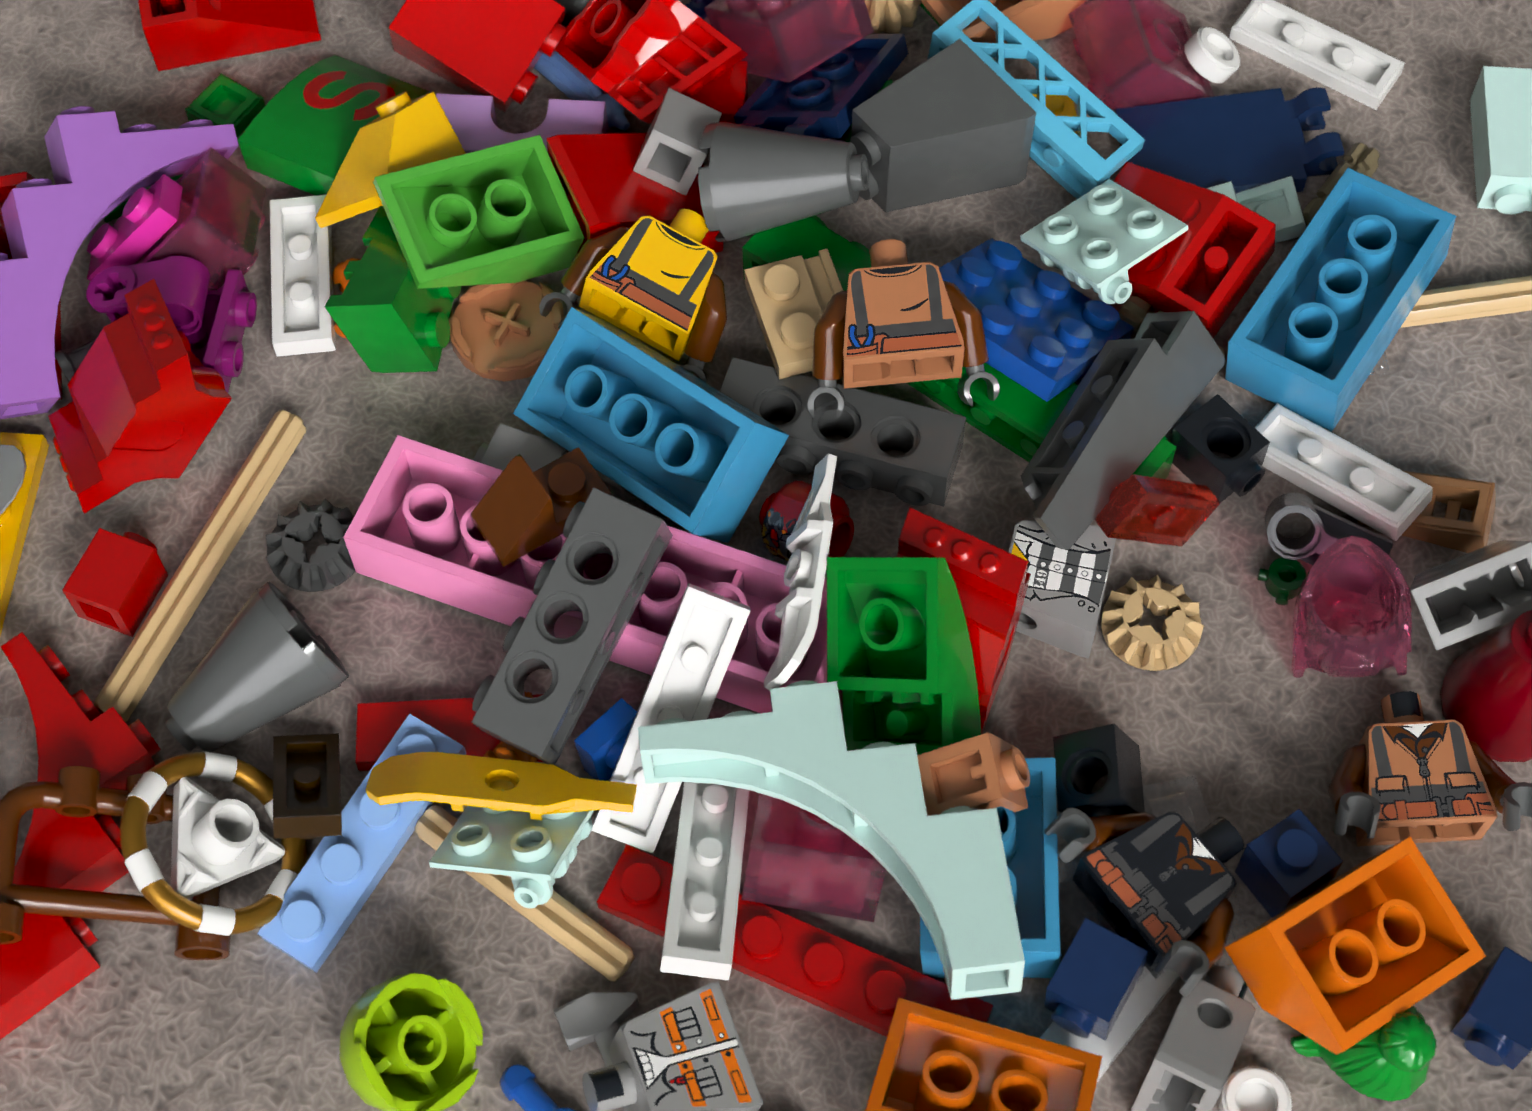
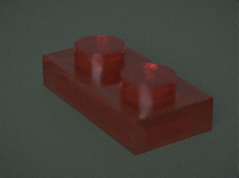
(1156, 510)

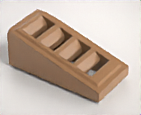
(1451, 531)

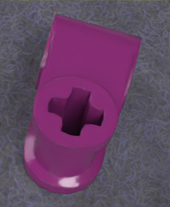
(180, 281)

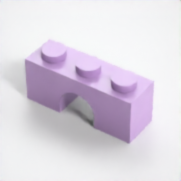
(477, 126)

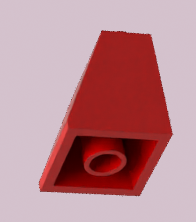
(480, 43)
(606, 190)

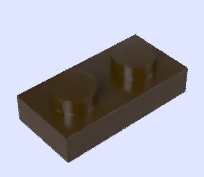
(306, 786)

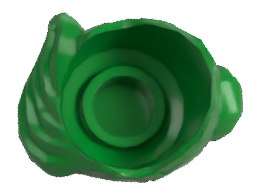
(1385, 1063)

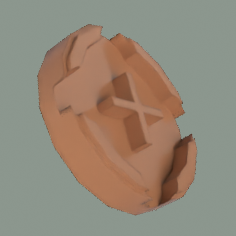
(501, 329)

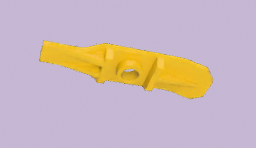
(493, 785)

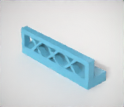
(1054, 142)

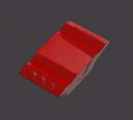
(644, 49)
(136, 403)
(989, 588)

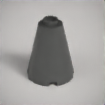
(773, 178)
(253, 674)

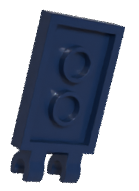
(825, 96)
(1236, 138)

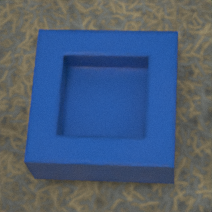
(604, 740)

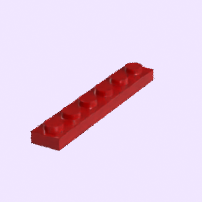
(789, 952)

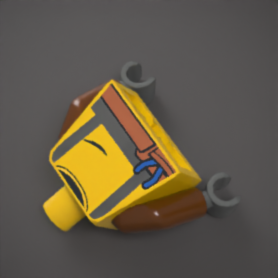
(652, 286)

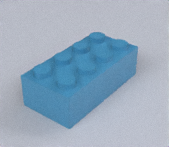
(1339, 298)
(651, 425)

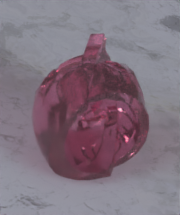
(1370, 609)

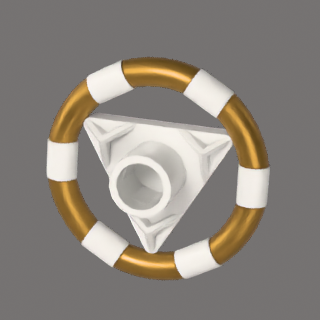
(209, 843)

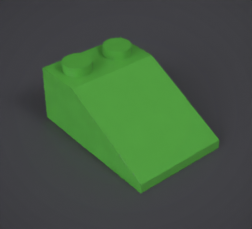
(482, 216)

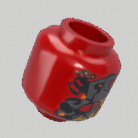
(782, 511)

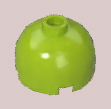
(411, 1044)

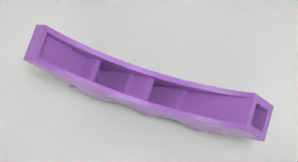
(47, 223)

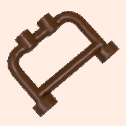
(80, 796)

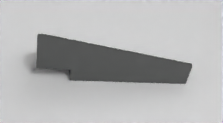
(1118, 419)

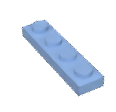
(350, 866)

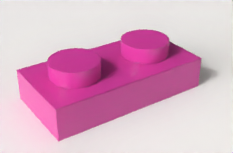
(143, 223)

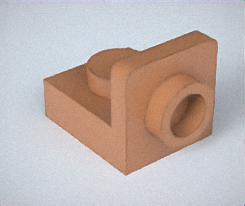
(975, 774)

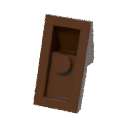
(532, 507)

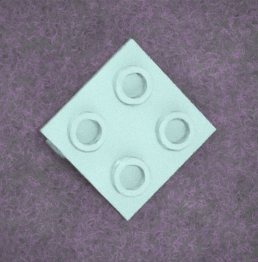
(1103, 238)
(515, 847)

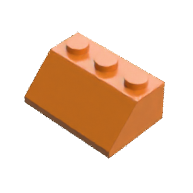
(1357, 949)
(969, 1065)

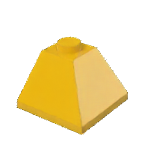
(401, 138)

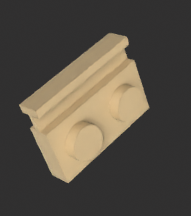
(788, 305)

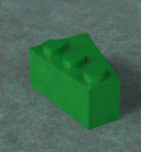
(385, 313)

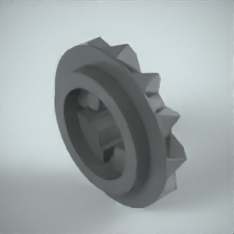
(288, 556)

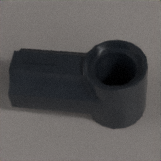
(1323, 532)

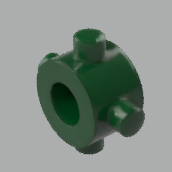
(1283, 579)

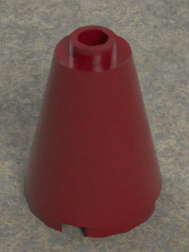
(1492, 692)

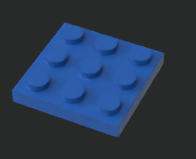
(1033, 318)

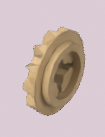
(1141, 644)

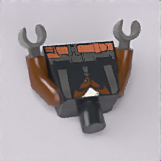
(1157, 883)

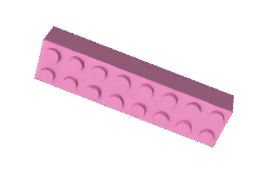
(422, 539)

